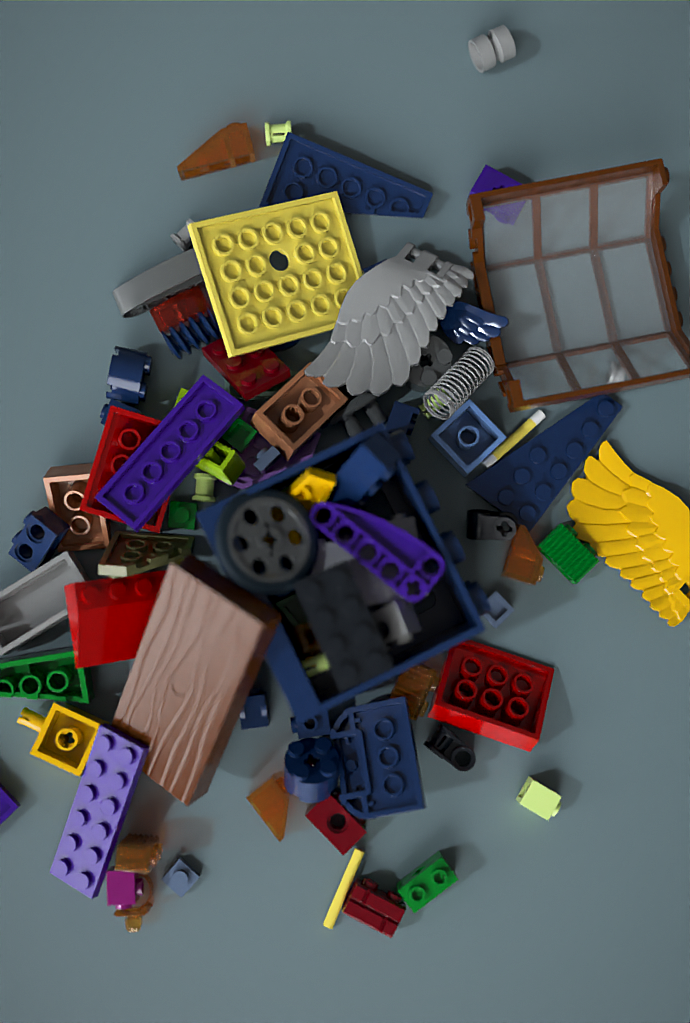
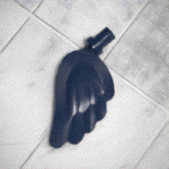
(471, 324)

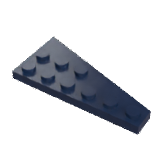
(313, 170)
(539, 469)

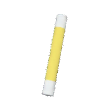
(513, 439)

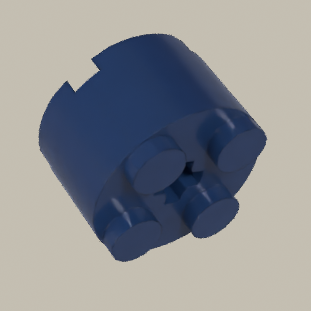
(128, 374)
(311, 769)

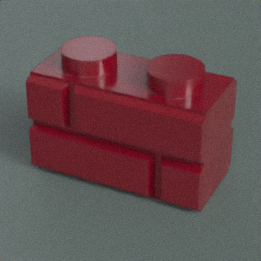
(374, 907)

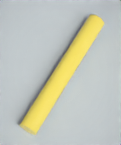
(343, 888)

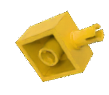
(52, 741)

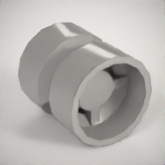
(494, 47)

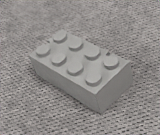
(37, 601)

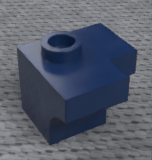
(255, 710)

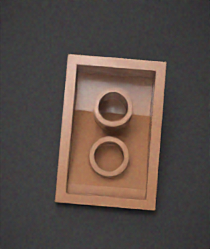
(297, 413)
(64, 494)

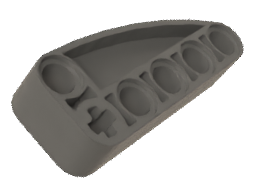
(159, 284)

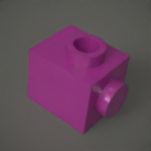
(123, 888)

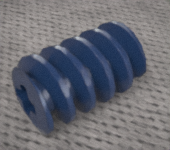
(191, 334)

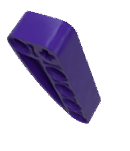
(390, 542)

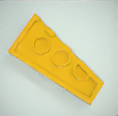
(309, 490)

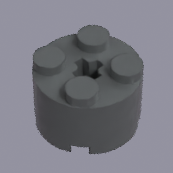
(439, 362)

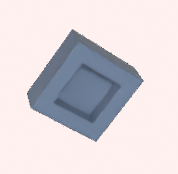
(266, 459)
(499, 610)
(181, 877)

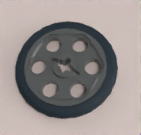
(239, 563)

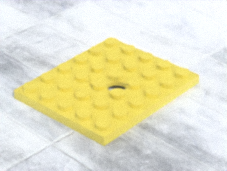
(271, 306)

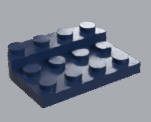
(378, 760)

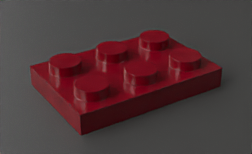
(247, 373)

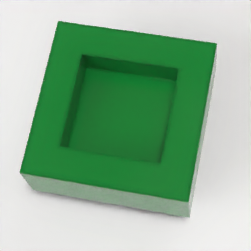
(239, 435)
(182, 515)

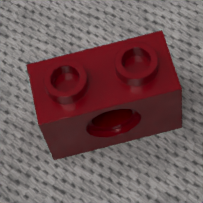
(342, 836)

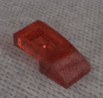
(179, 309)

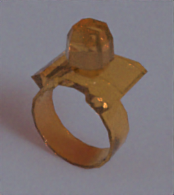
(133, 920)

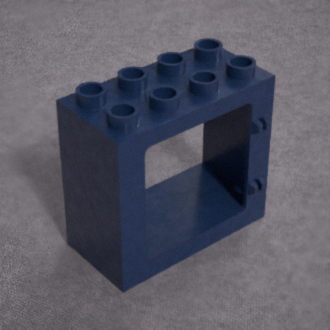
(444, 625)

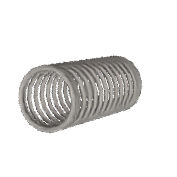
(449, 403)

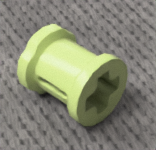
(276, 128)
(204, 487)

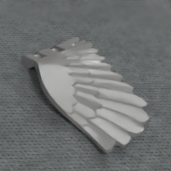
(388, 322)

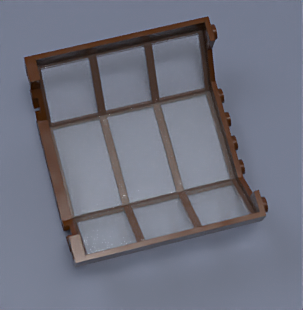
(581, 284)

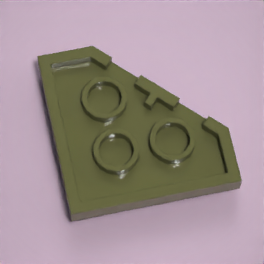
(138, 552)

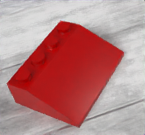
(120, 439)
(111, 616)
(492, 694)

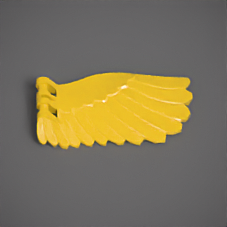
(636, 530)

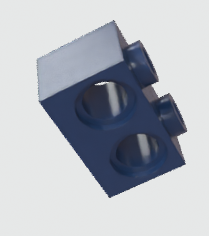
(38, 539)

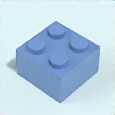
(467, 438)

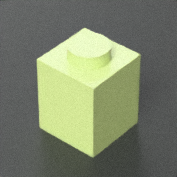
(539, 798)

